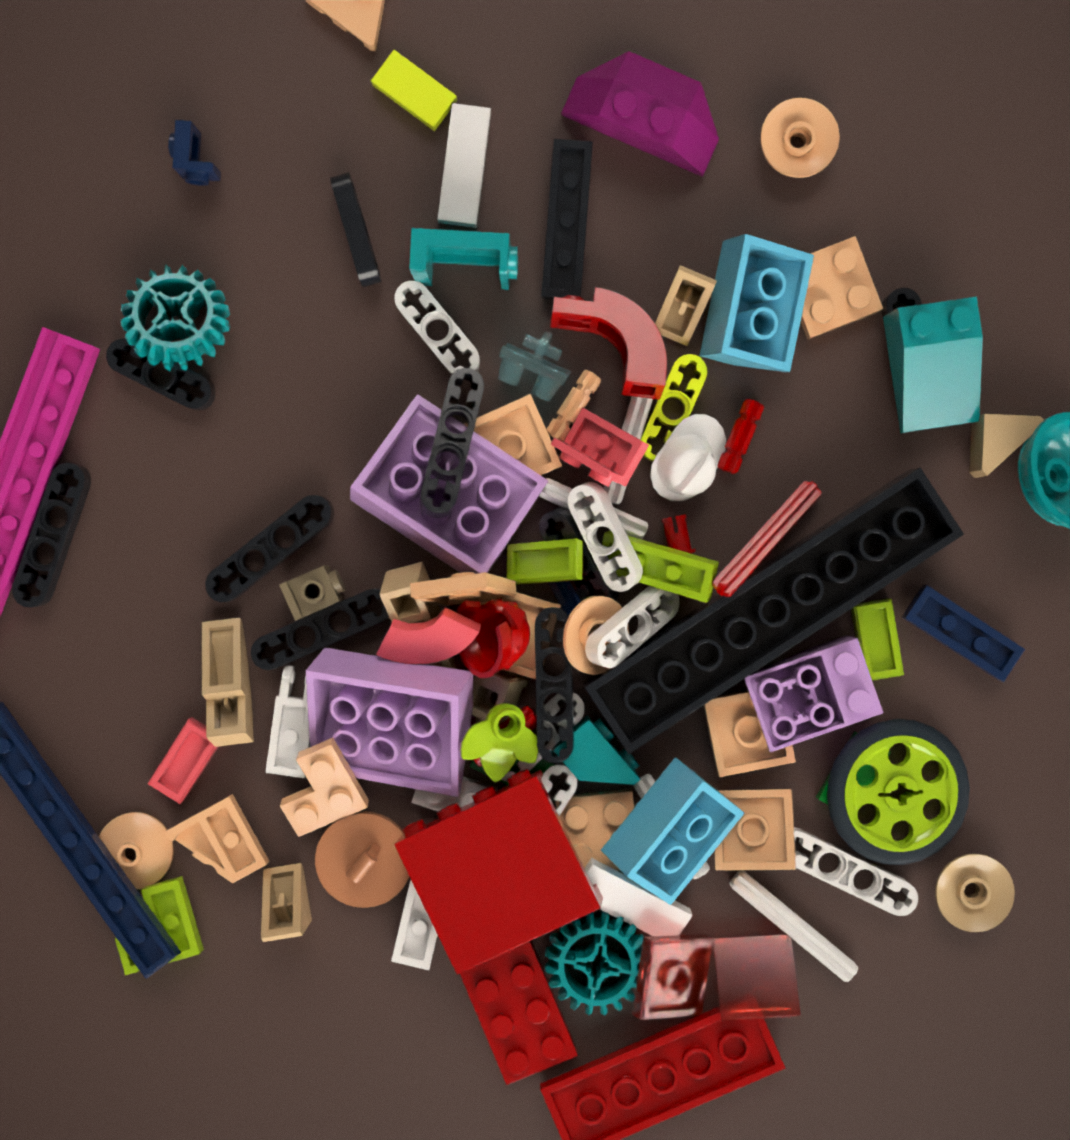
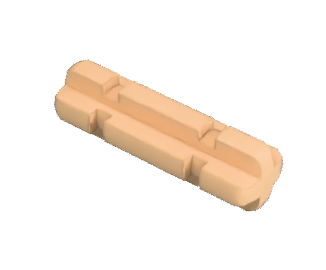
(572, 405)

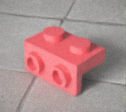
(602, 447)

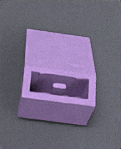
(813, 693)

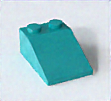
(935, 363)

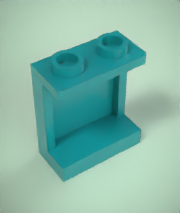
(461, 248)

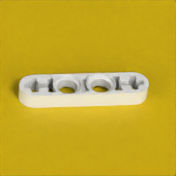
(844, 874)

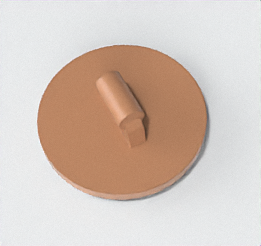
(360, 860)

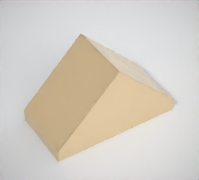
(684, 305)
(996, 439)
(284, 903)

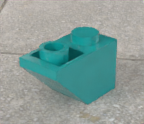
(596, 757)

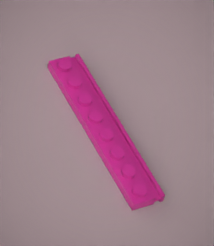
(36, 439)

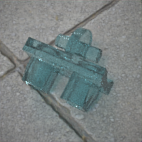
(517, 360)

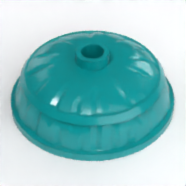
(1046, 469)

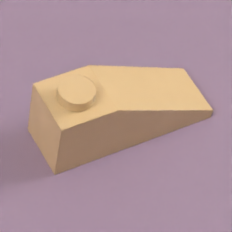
(399, 604)

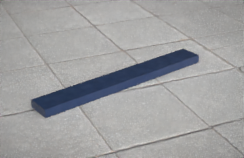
(82, 850)

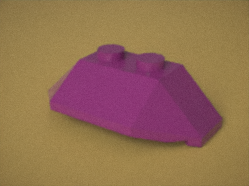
(647, 110)

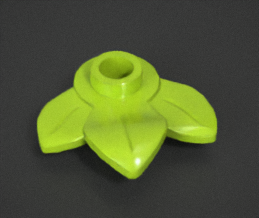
(498, 746)

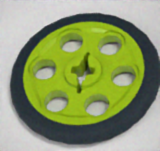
(924, 835)

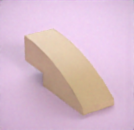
(226, 683)

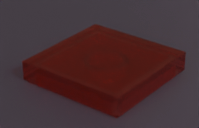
(672, 976)
(756, 977)

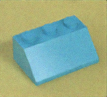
(756, 304)
(672, 832)

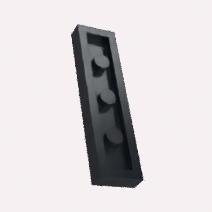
(567, 218)

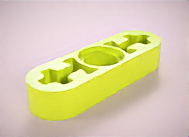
(675, 377)

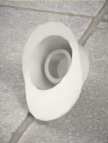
(688, 458)

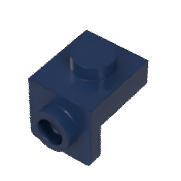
(185, 150)

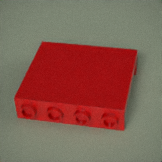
(497, 871)

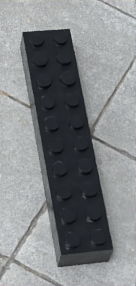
(774, 608)

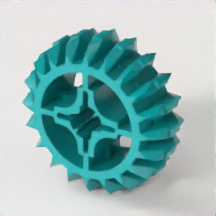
(193, 295)
(582, 957)

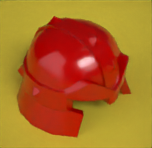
(501, 637)

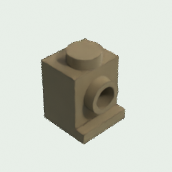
(296, 593)
(485, 693)

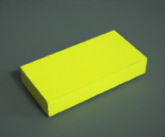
(414, 90)

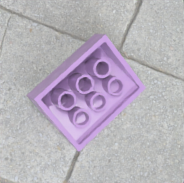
(479, 524)
(392, 718)

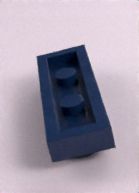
(963, 633)

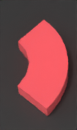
(428, 640)

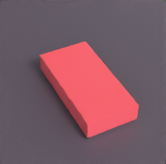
(183, 762)

